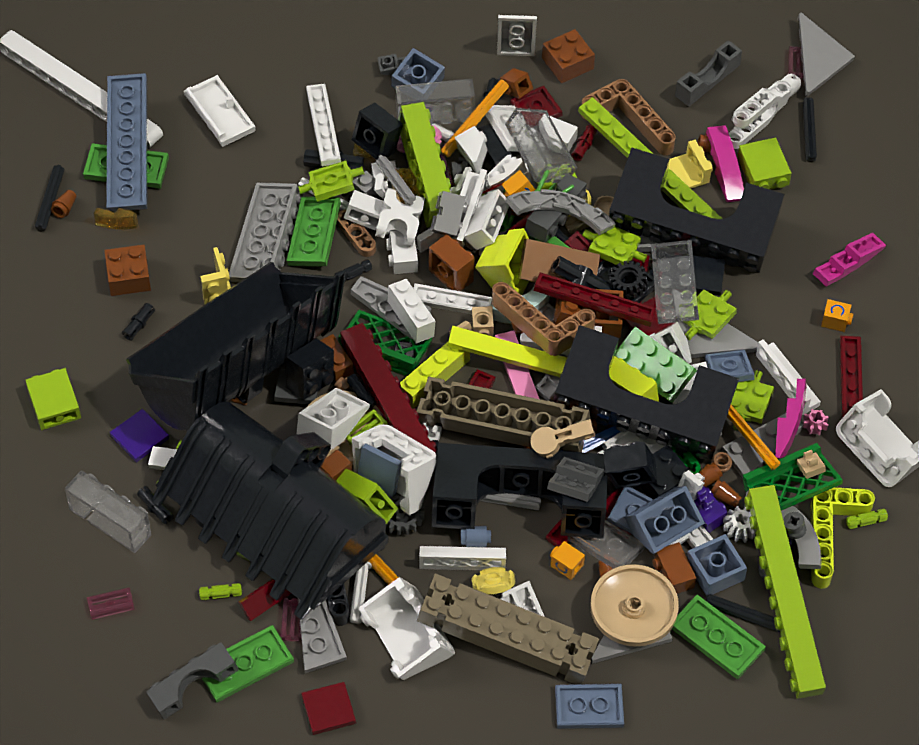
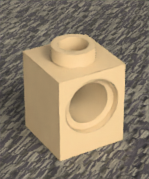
(480, 316)

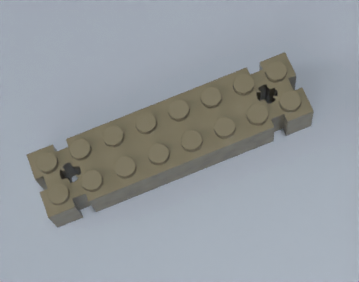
(494, 413)
(507, 629)

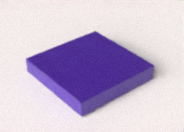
(139, 435)

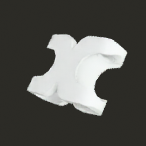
(399, 217)

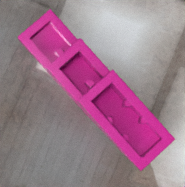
(726, 163)
(850, 259)
(788, 426)

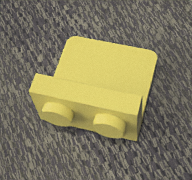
(692, 166)
(218, 282)

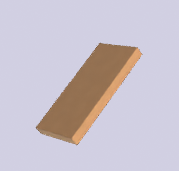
(540, 256)

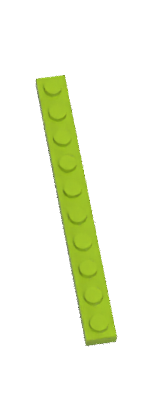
(625, 140)

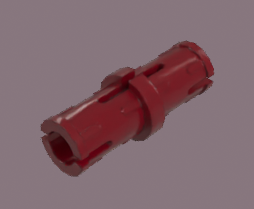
(588, 134)

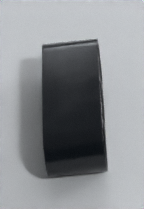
(495, 148)
(339, 603)

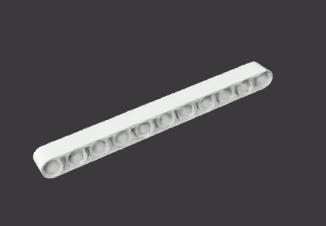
(63, 78)

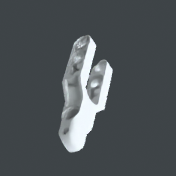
(771, 102)

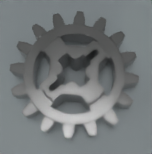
(401, 520)

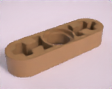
(357, 241)

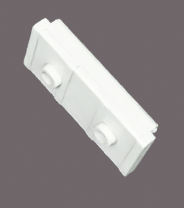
(220, 110)

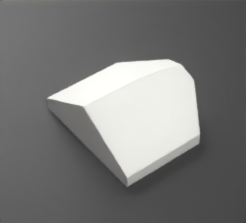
(523, 597)

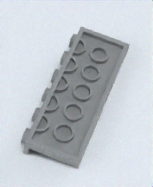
(266, 229)

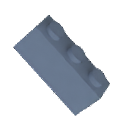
(665, 519)

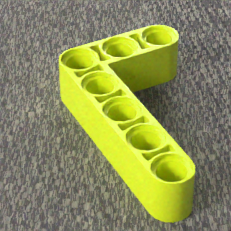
(826, 510)

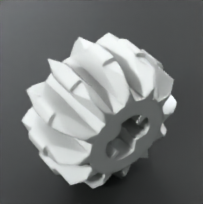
(738, 524)

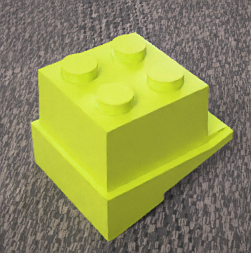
(502, 260)

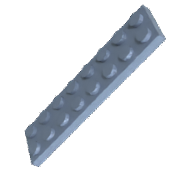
(127, 142)

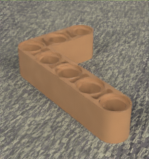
(647, 121)
(550, 337)

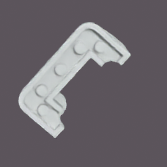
(878, 440)
(416, 459)
(409, 642)

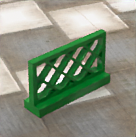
(397, 359)
(788, 467)

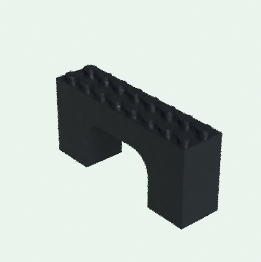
(736, 239)
(688, 426)
(473, 471)

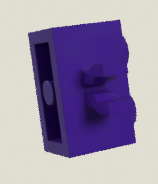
(710, 509)

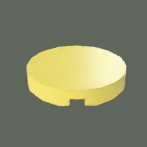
(493, 580)

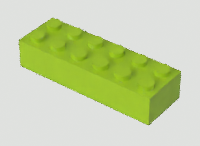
(423, 156)

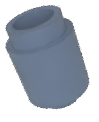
(476, 537)

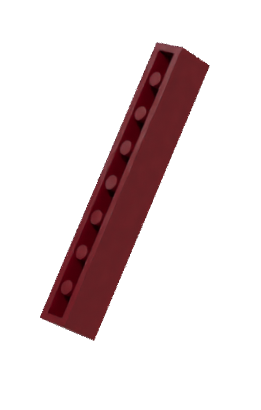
(382, 384)

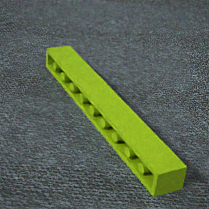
(785, 592)

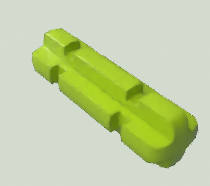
(867, 518)
(220, 591)

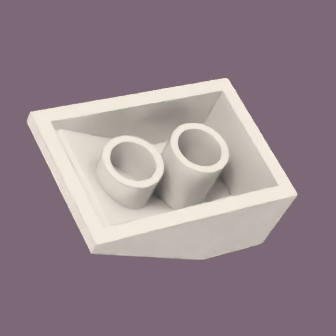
(516, 35)
(332, 416)

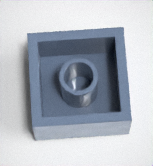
(417, 69)
(716, 565)

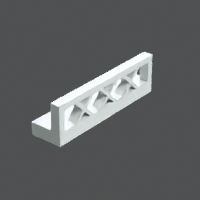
(472, 190)
(784, 373)
(461, 558)

